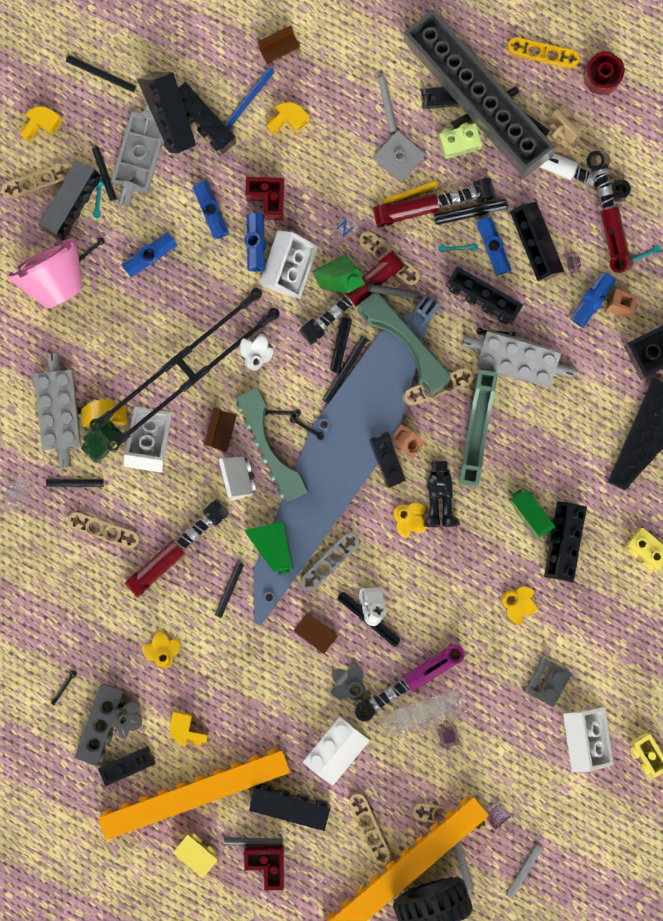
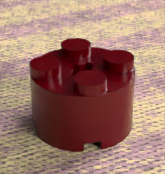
(610, 65)

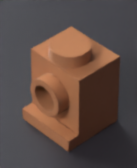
(621, 303)

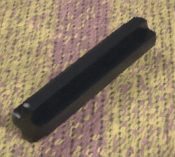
(340, 345)

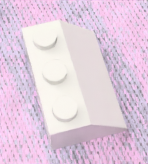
(288, 264)
(588, 739)
(336, 750)

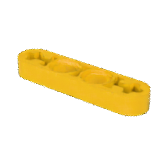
(543, 50)

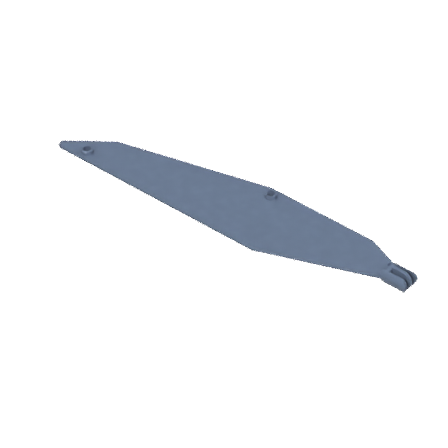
(342, 462)

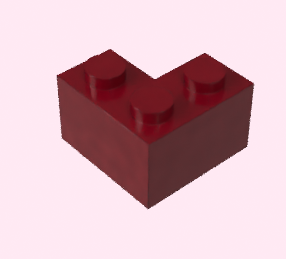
(270, 191)
(267, 859)

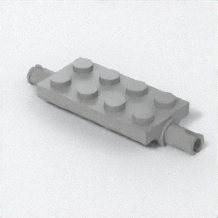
(137, 155)
(518, 358)
(57, 410)

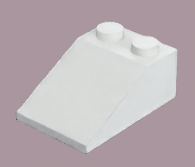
(149, 442)
(236, 477)

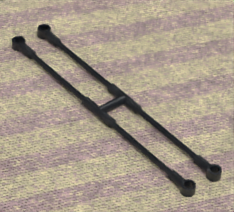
(193, 377)

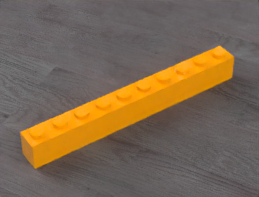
(194, 794)
(412, 862)

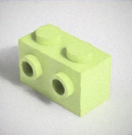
(460, 140)

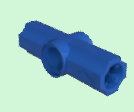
(206, 199)
(160, 248)
(256, 252)
(497, 257)
(593, 299)

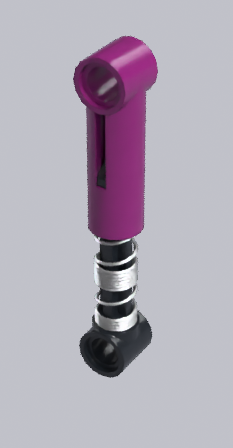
(411, 681)

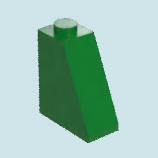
(339, 275)
(531, 513)
(273, 546)

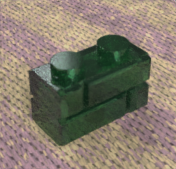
(97, 442)

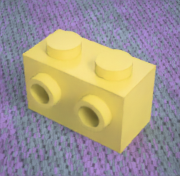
(647, 549)
(649, 754)
(196, 854)

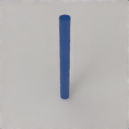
(248, 99)

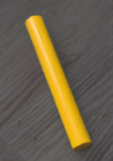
(412, 192)

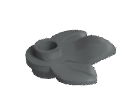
(346, 680)
(126, 719)

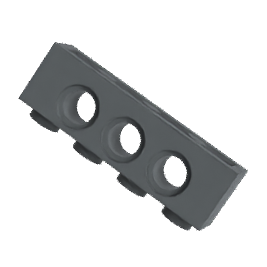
(85, 751)

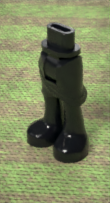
(440, 486)

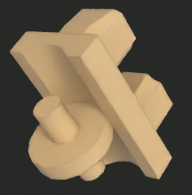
(563, 127)

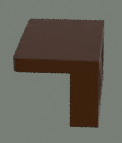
(278, 45)
(220, 429)
(315, 633)

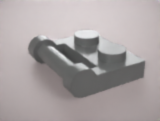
(553, 684)

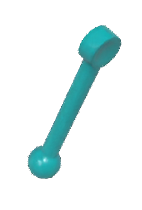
(96, 214)
(442, 248)
(656, 249)

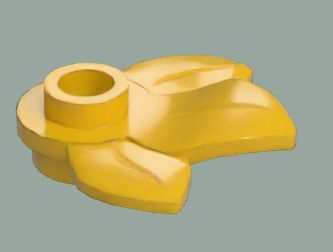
(412, 521)
(522, 605)
(161, 647)

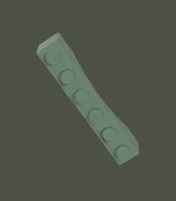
(380, 315)
(254, 409)
(477, 428)

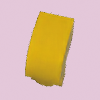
(290, 114)
(40, 118)
(97, 408)
(181, 732)

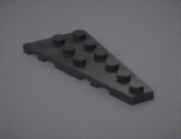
(643, 439)

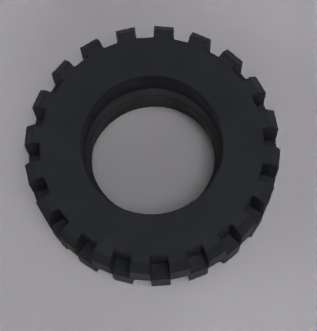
(435, 901)

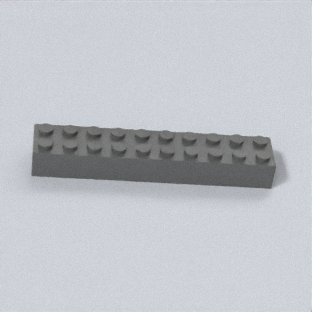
(478, 94)

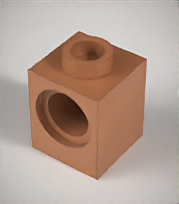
(407, 441)

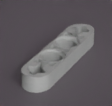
(327, 559)

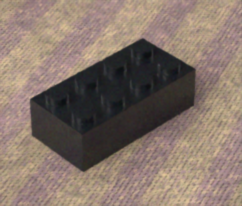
(646, 353)

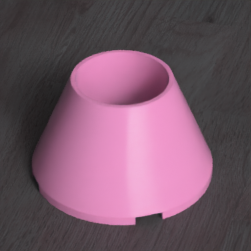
(51, 274)

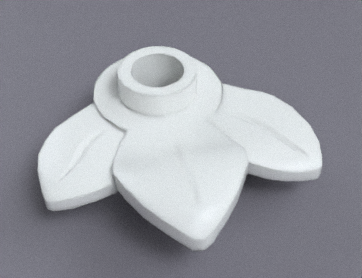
(256, 349)

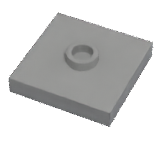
(399, 157)

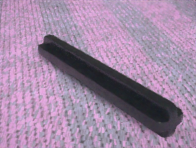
(470, 212)
(357, 609)

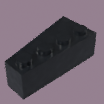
(167, 110)

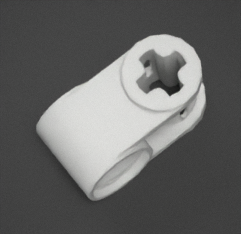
(372, 605)

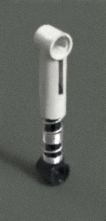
(569, 169)

